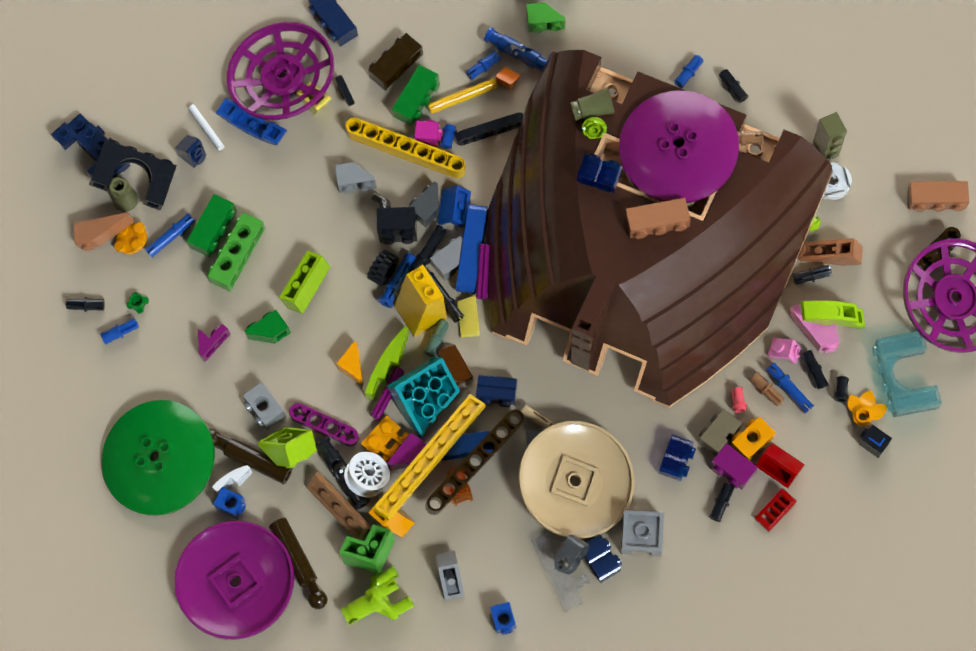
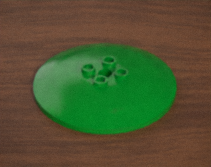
(182, 464)

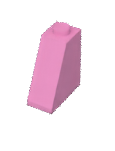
(822, 337)

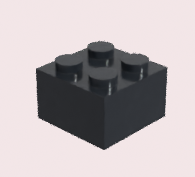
(397, 225)

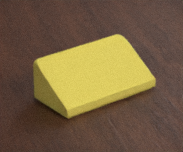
(469, 324)

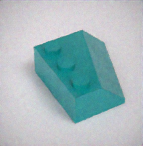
(424, 393)

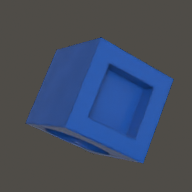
(226, 495)
(499, 610)

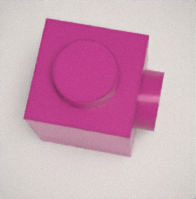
(428, 132)

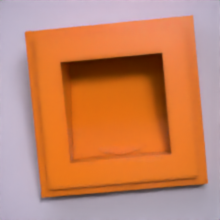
(507, 78)

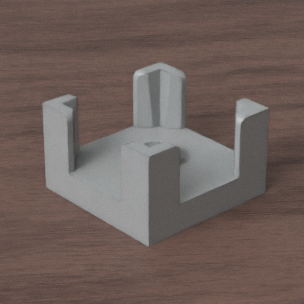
(642, 532)

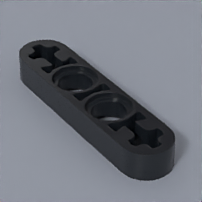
(489, 129)

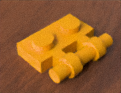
(382, 436)

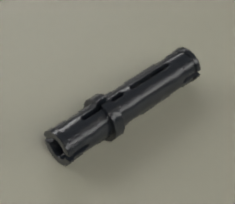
(424, 256)
(450, 303)

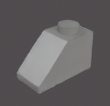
(449, 575)

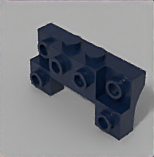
(87, 136)

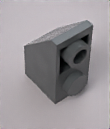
(427, 204)

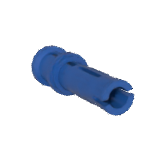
(393, 287)

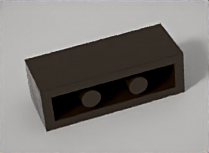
(395, 61)

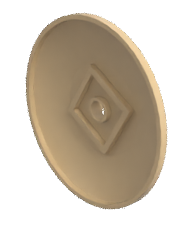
(602, 472)

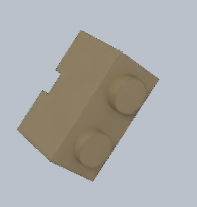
(722, 427)

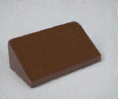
(455, 364)

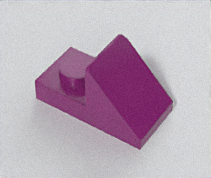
(208, 345)

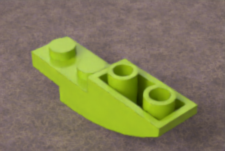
(832, 313)

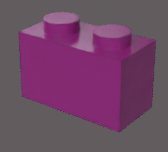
(733, 467)

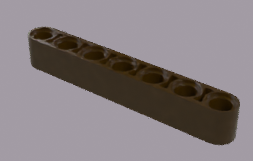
(470, 470)

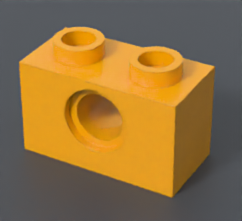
(757, 428)

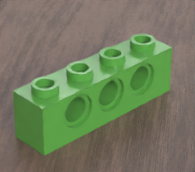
(227, 278)

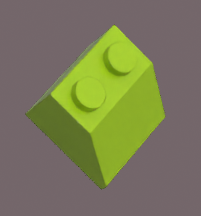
(289, 446)

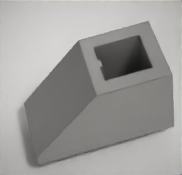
(353, 177)
(447, 260)

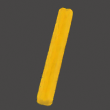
(462, 95)

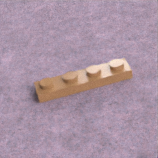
(339, 507)

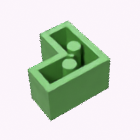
(371, 553)

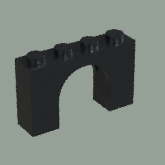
(159, 171)

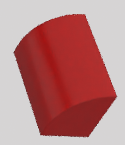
(780, 465)

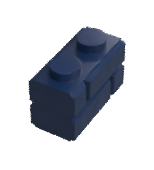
(496, 390)

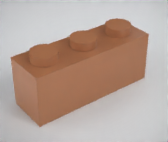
(938, 195)
(657, 218)

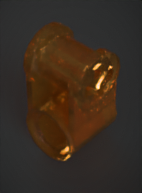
(465, 494)

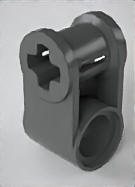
(571, 552)

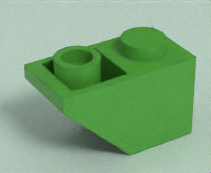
(543, 18)

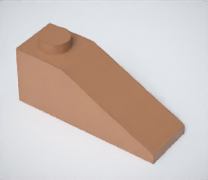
(98, 231)
(833, 252)

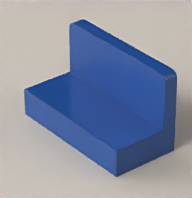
(454, 206)

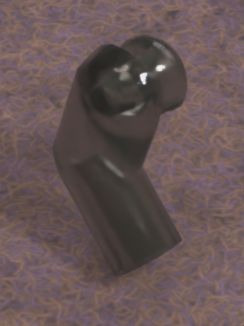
(381, 200)

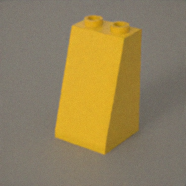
(420, 301)

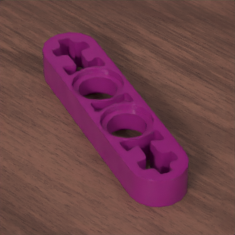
(323, 425)

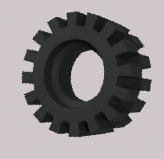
(383, 267)

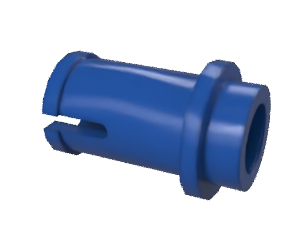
(448, 135)

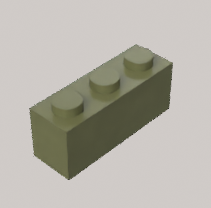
(830, 136)

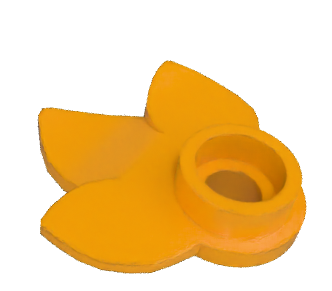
(865, 406)

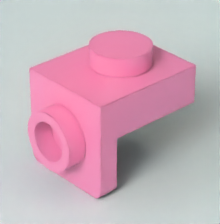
(785, 349)

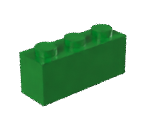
(416, 95)
(211, 225)

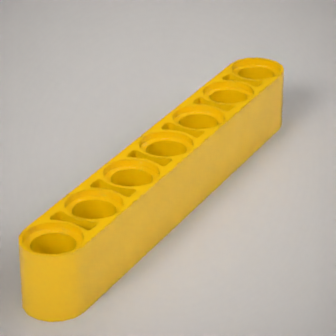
(411, 154)

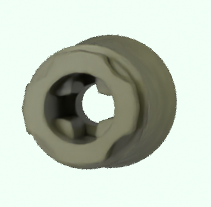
(593, 105)
(123, 195)

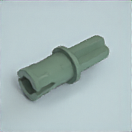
(436, 338)

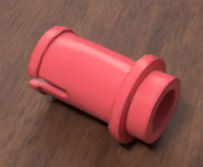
(739, 404)

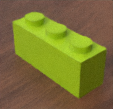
(305, 282)

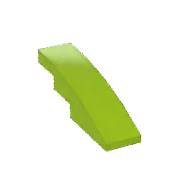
(390, 358)

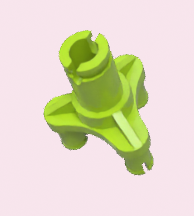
(377, 599)

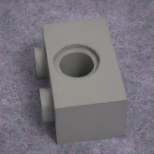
(260, 395)

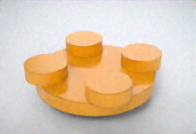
(131, 239)

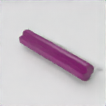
(483, 272)
(386, 396)

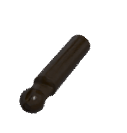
(251, 457)
(302, 568)

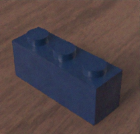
(333, 19)

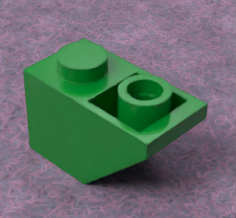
(268, 329)

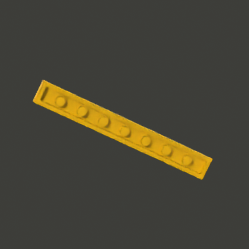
(429, 457)

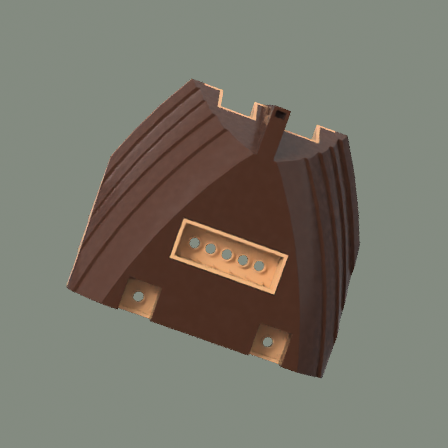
(669, 299)

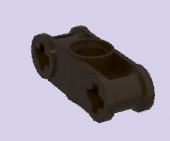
(935, 255)

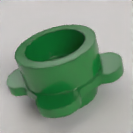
(136, 297)

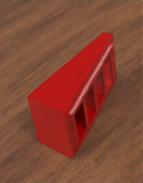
(791, 503)

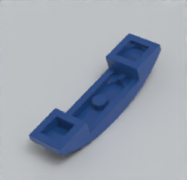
(255, 127)

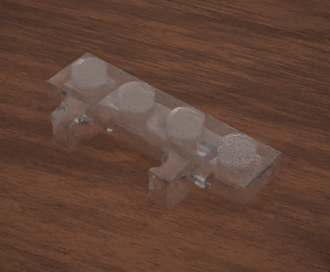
(564, 585)

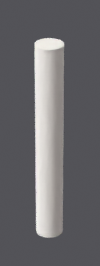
(206, 127)

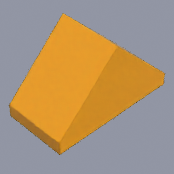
(351, 364)

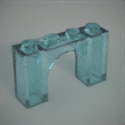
(901, 399)

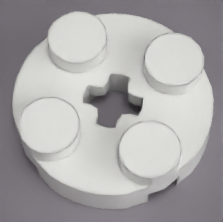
(842, 185)

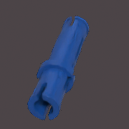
(176, 230)
(789, 387)

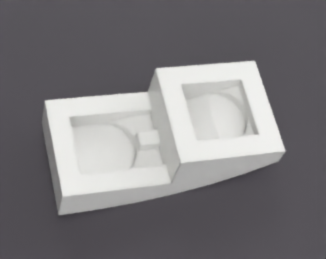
(237, 476)

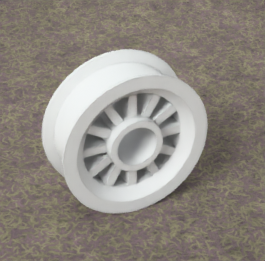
(360, 482)

